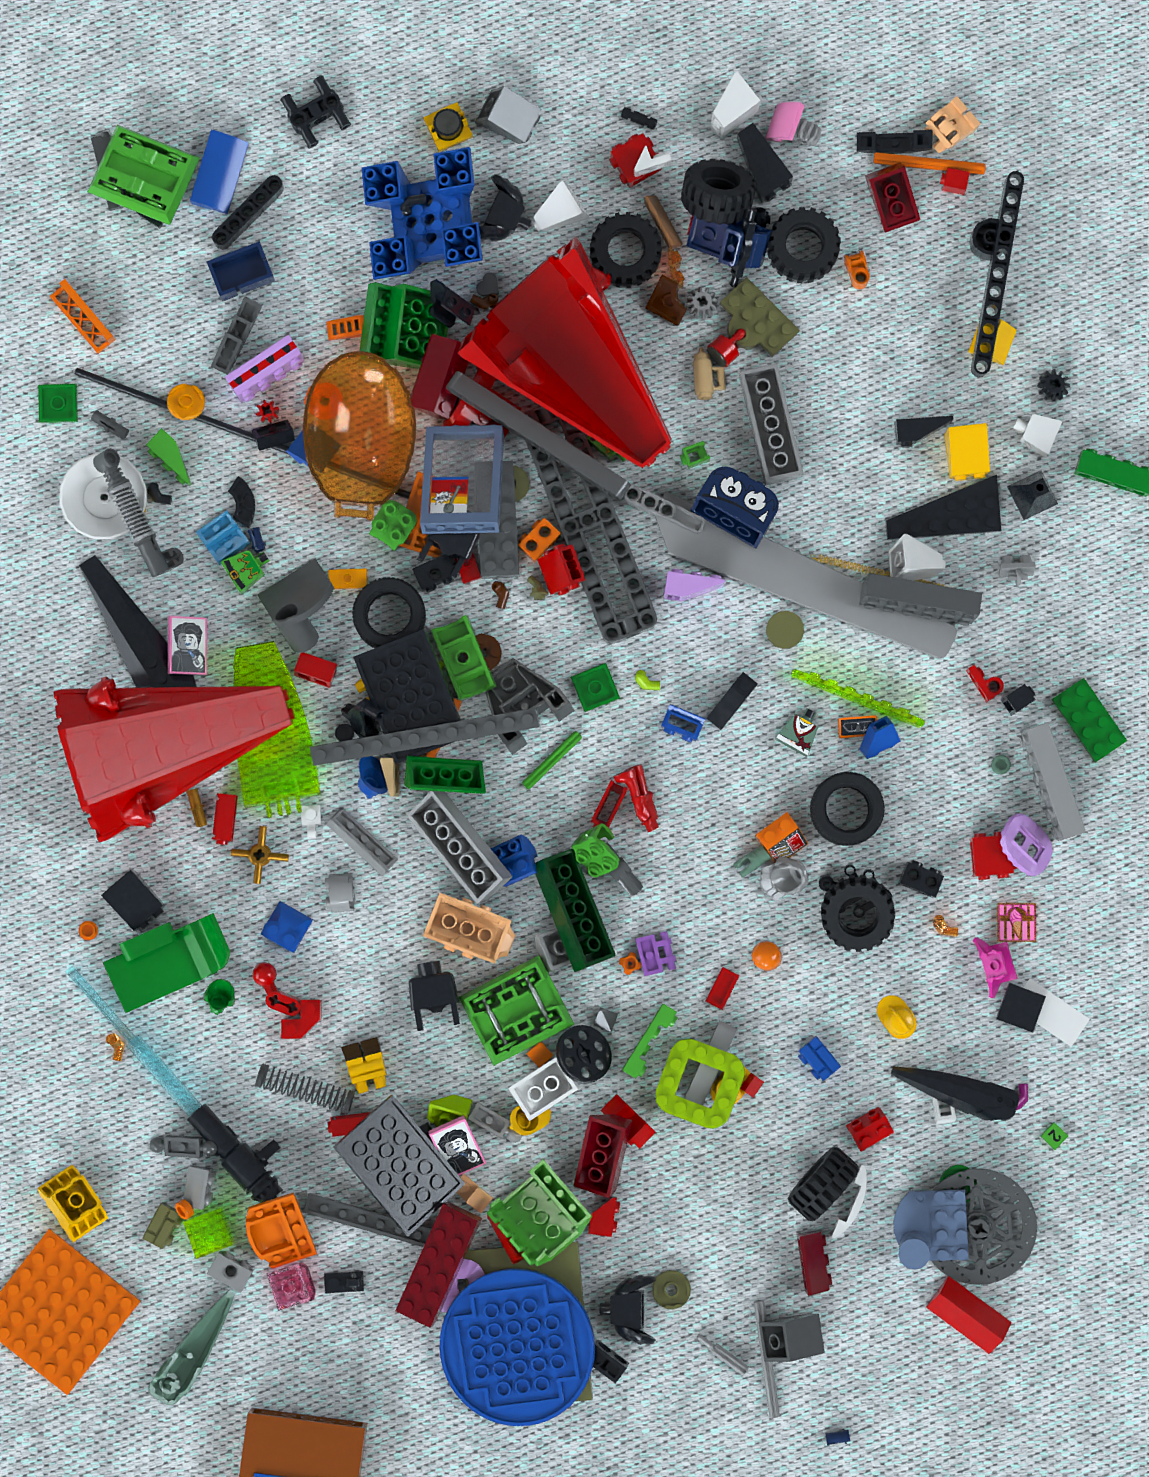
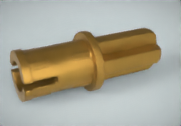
(196, 807)

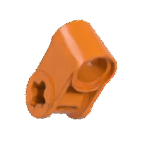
(856, 266)

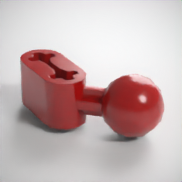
(264, 975)

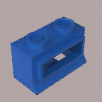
(683, 714)

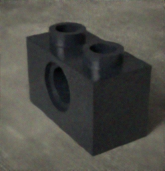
(423, 572)

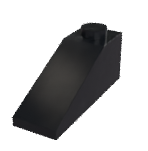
(916, 429)
(732, 701)

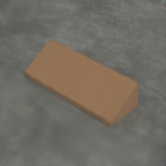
(662, 221)

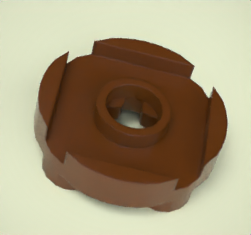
(493, 650)

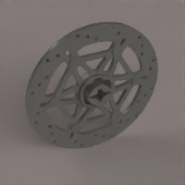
(1028, 1230)

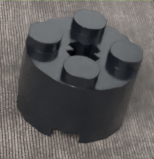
(978, 239)

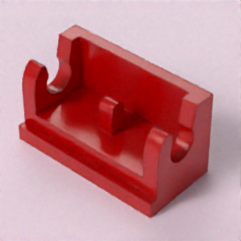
(315, 669)

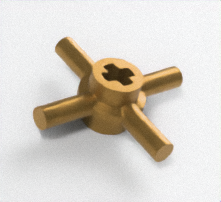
(264, 860)

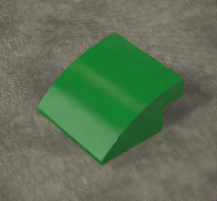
(399, 323)

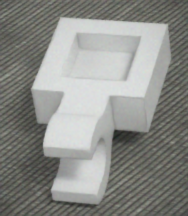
(311, 817)

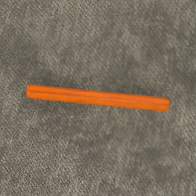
(929, 163)

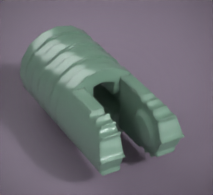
(756, 857)

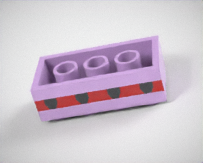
(265, 369)

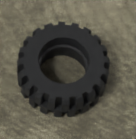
(718, 191)
(810, 221)
(861, 938)
(823, 1184)

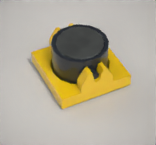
(447, 125)

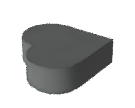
(488, 285)

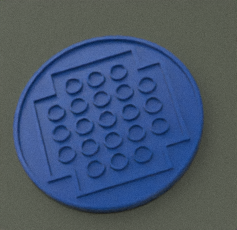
(517, 1347)

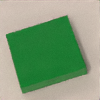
(58, 403)
(595, 687)

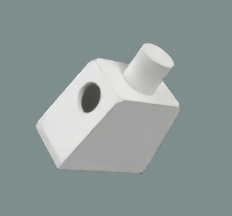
(1038, 433)

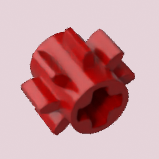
(265, 406)

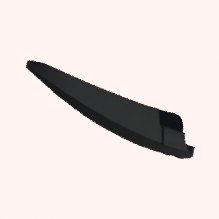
(966, 1094)

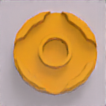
(185, 402)

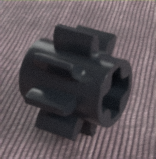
(762, 217)

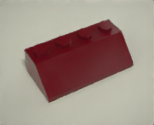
(436, 370)
(602, 1154)

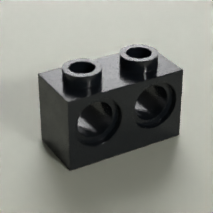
(1018, 699)
(919, 883)
(609, 1362)

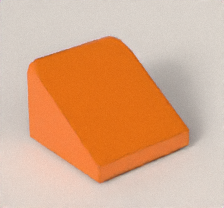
(540, 1054)

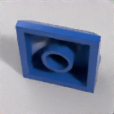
(286, 927)

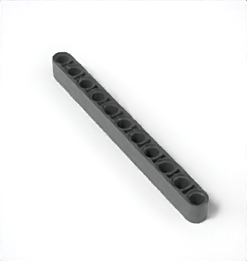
(538, 436)

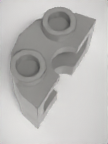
(340, 892)

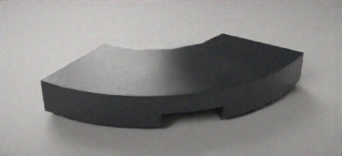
(244, 502)

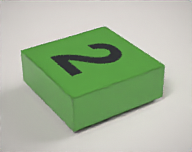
(1054, 1135)

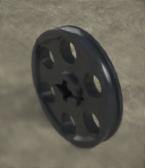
(579, 1061)

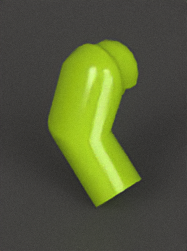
(643, 681)

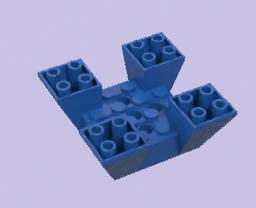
(456, 239)

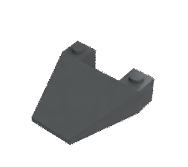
(524, 689)

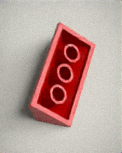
(969, 1315)

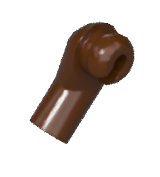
(486, 302)
(502, 593)

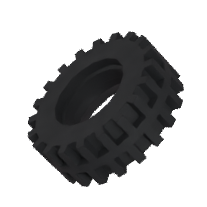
(634, 273)

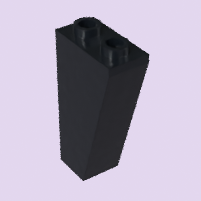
(763, 164)

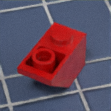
(602, 1218)

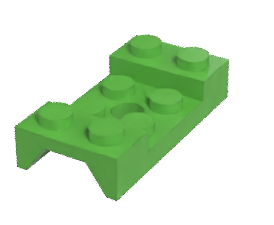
(468, 677)
(635, 1065)

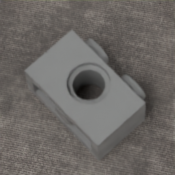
(219, 1271)

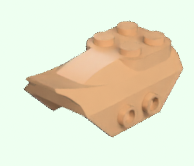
(469, 929)

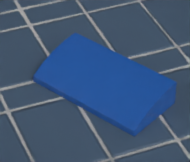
(219, 172)

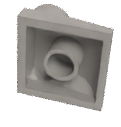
(551, 950)

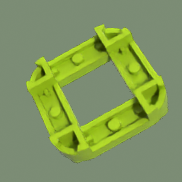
(726, 1094)

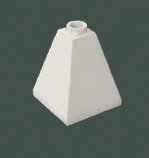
(559, 209)
(914, 560)

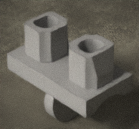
(1017, 571)

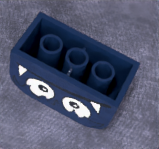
(737, 504)

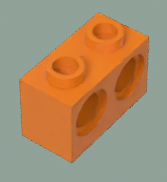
(543, 543)

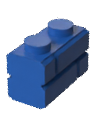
(819, 1058)

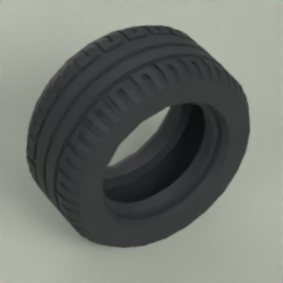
(375, 590)
(872, 797)

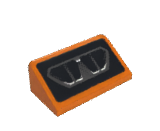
(854, 726)

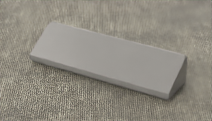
(362, 841)

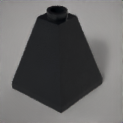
(1032, 495)

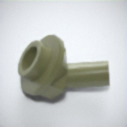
(538, 591)

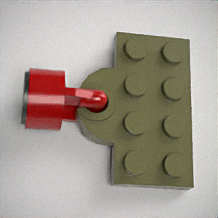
(752, 323)

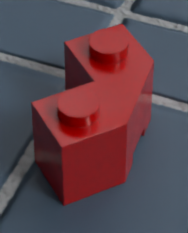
(298, 1028)
(640, 1130)

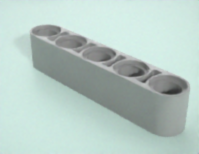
(705, 1074)

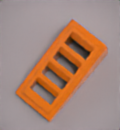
(339, 335)

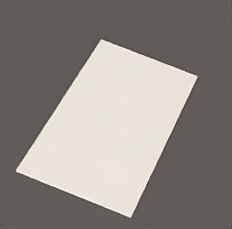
(1058, 1016)

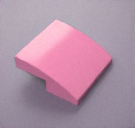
(784, 121)

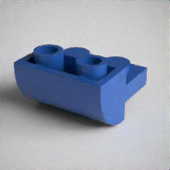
(517, 857)

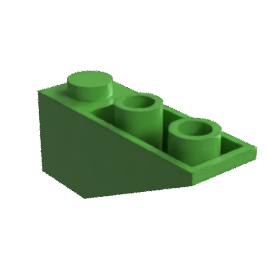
(168, 451)

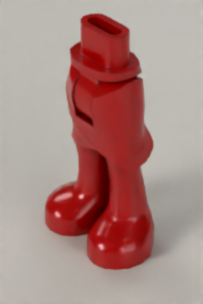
(640, 796)

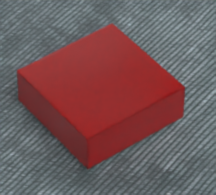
(751, 1085)

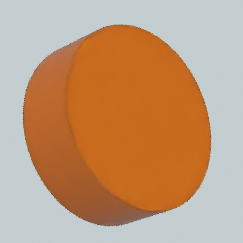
(184, 1209)

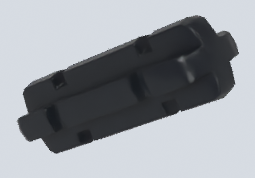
(639, 118)

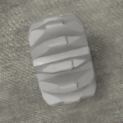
(807, 133)
(709, 302)

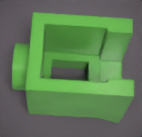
(699, 448)

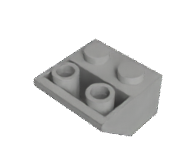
(198, 1186)

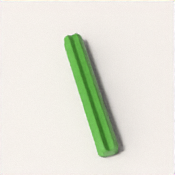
(551, 760)

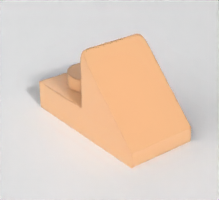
(474, 1194)

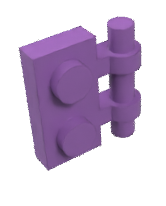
(650, 956)

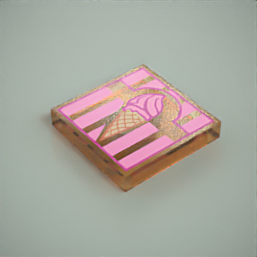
(1016, 922)

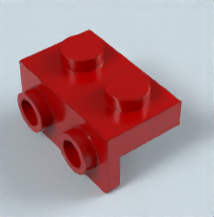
(870, 1128)

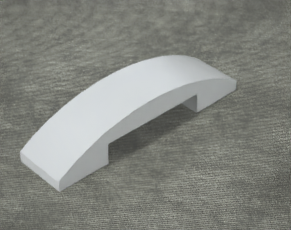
(841, 1225)

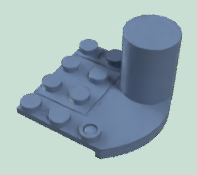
(931, 1227)

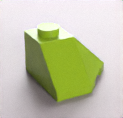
(448, 1109)

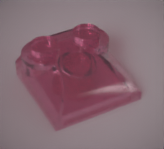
(291, 1285)

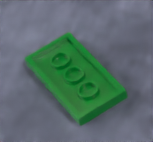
(1089, 720)

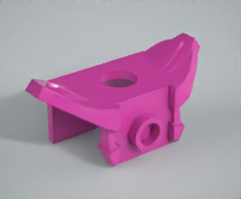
(996, 964)

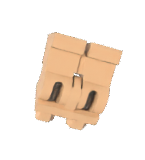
(951, 125)

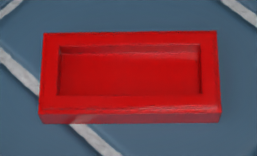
(722, 988)

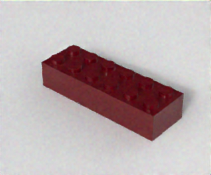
(438, 1264)

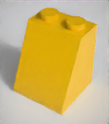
(967, 451)

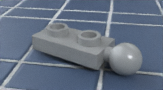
(493, 1122)

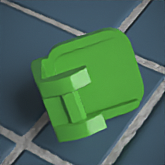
(393, 524)
(594, 852)

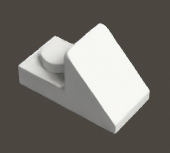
(647, 165)

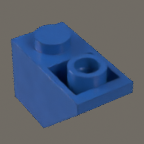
(879, 737)

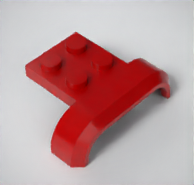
(465, 413)

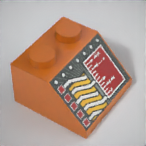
(782, 838)

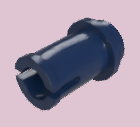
(256, 539)
(837, 1437)

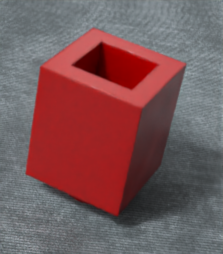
(954, 181)

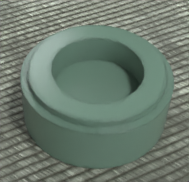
(1000, 764)

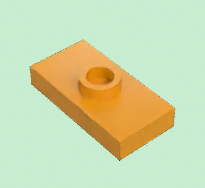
(348, 578)

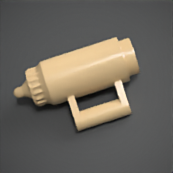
(704, 377)

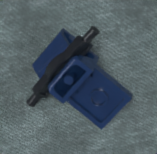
(735, 244)

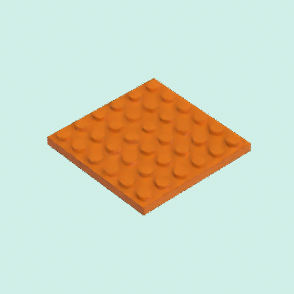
(61, 1311)

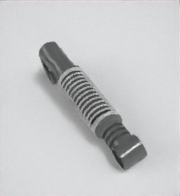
(133, 515)

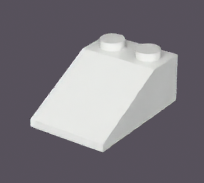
(542, 1089)

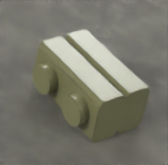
(162, 1226)

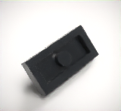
(344, 1282)

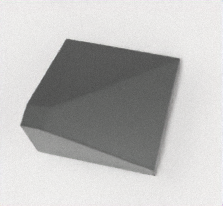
(605, 1019)

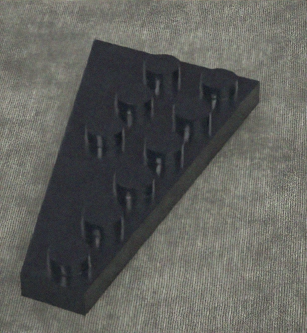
(959, 513)

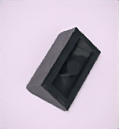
(273, 435)

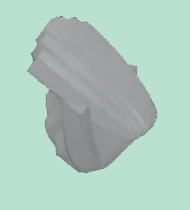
(783, 878)

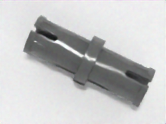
(110, 424)

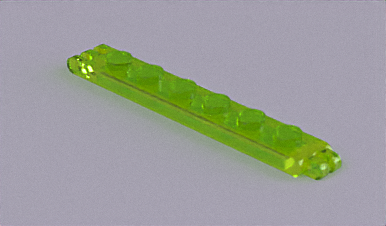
(865, 700)

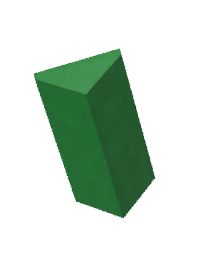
(444, 775)

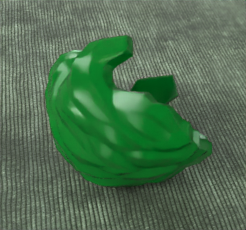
(219, 995)

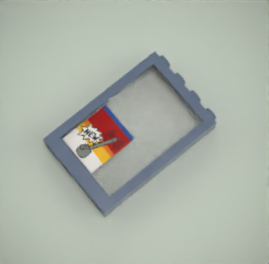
(462, 479)

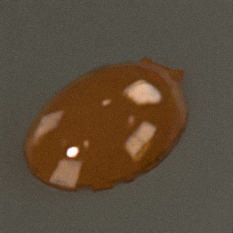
(358, 432)

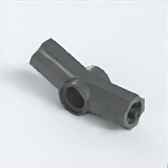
(625, 877)

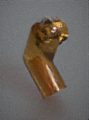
(942, 928)
(117, 1044)

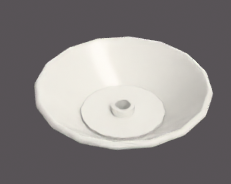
(82, 500)

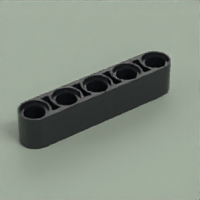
(250, 203)

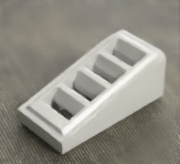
(943, 1119)

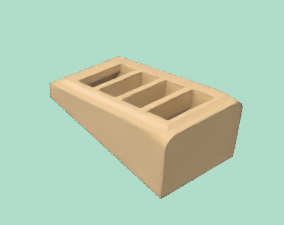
(391, 775)

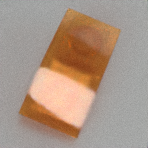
(674, 263)

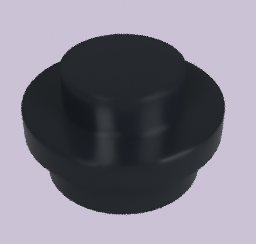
(344, 732)

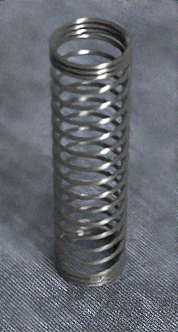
(261, 1079)

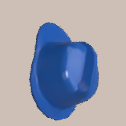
(371, 777)

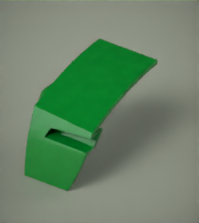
(166, 961)

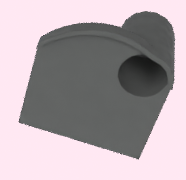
(296, 599)

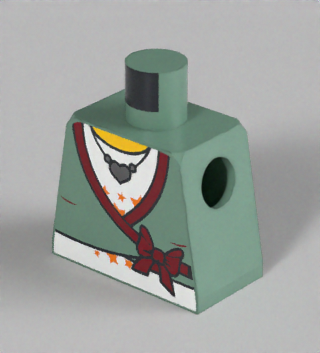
(799, 732)

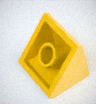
(1003, 341)

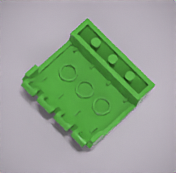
(540, 1216)

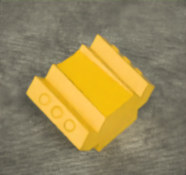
(73, 1203)

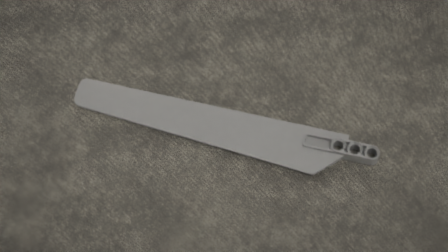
(786, 575)

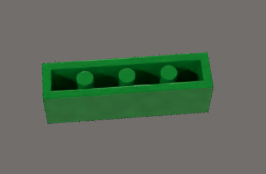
(1113, 472)

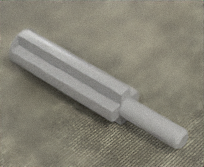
(724, 1355)

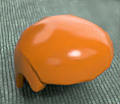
(766, 956)

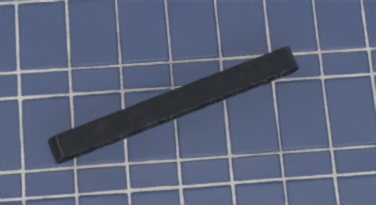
(1001, 265)

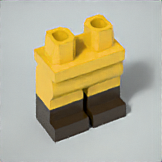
(368, 1069)

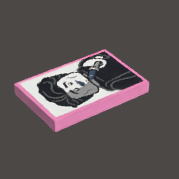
(187, 645)
(457, 1145)

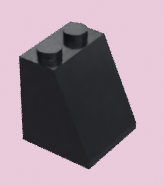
(134, 900)

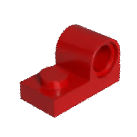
(977, 675)

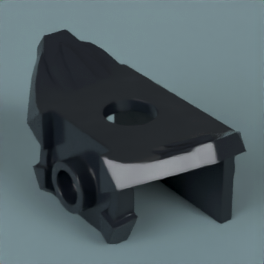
(449, 305)

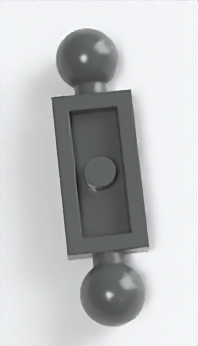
(183, 1146)

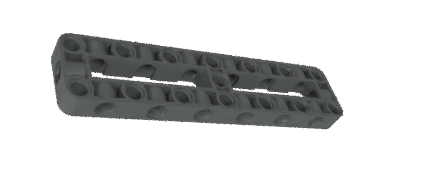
(613, 532)

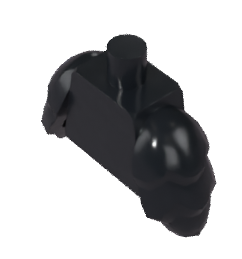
(505, 212)
(627, 1309)

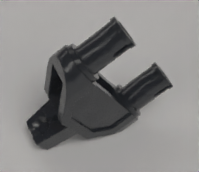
(363, 717)

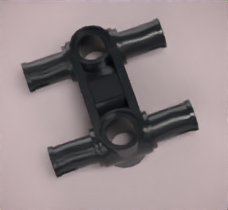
(315, 111)

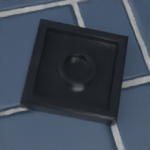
(1020, 1007)

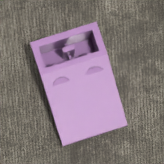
(687, 586)

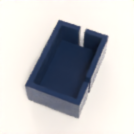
(240, 271)

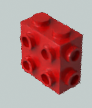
(626, 156)
(561, 569)
(988, 857)

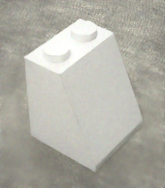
(734, 107)

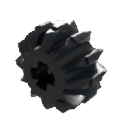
(1060, 388)

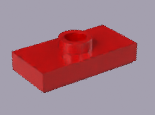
(469, 570)

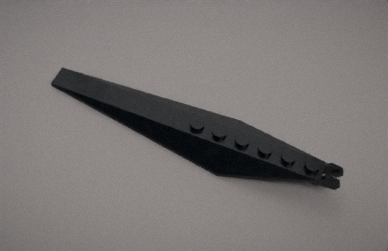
(135, 636)

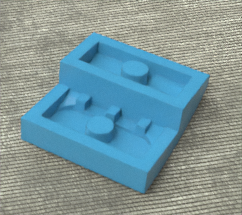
(223, 537)

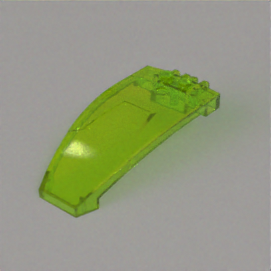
(282, 765)

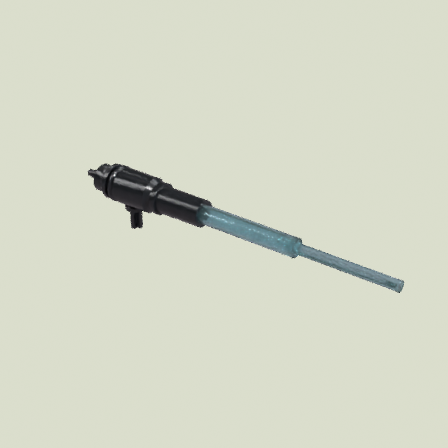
(237, 1158)

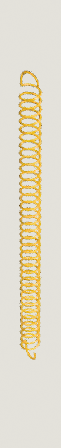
(860, 567)

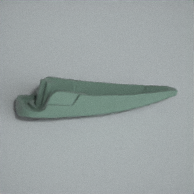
(188, 1359)

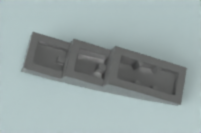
(236, 335)

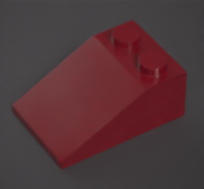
(893, 197)

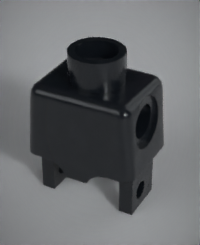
(452, 544)
(433, 992)

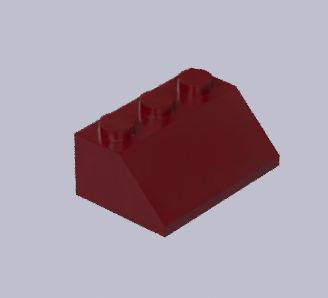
(814, 1262)

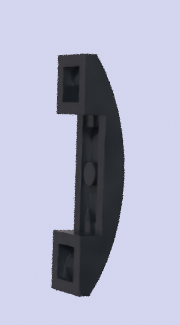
(895, 142)

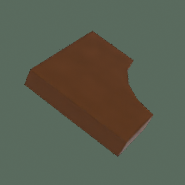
(665, 301)

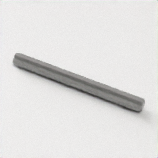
(768, 1370)

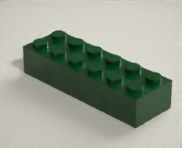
(573, 910)

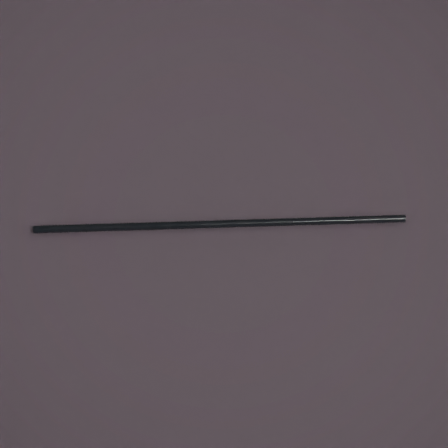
(202, 418)

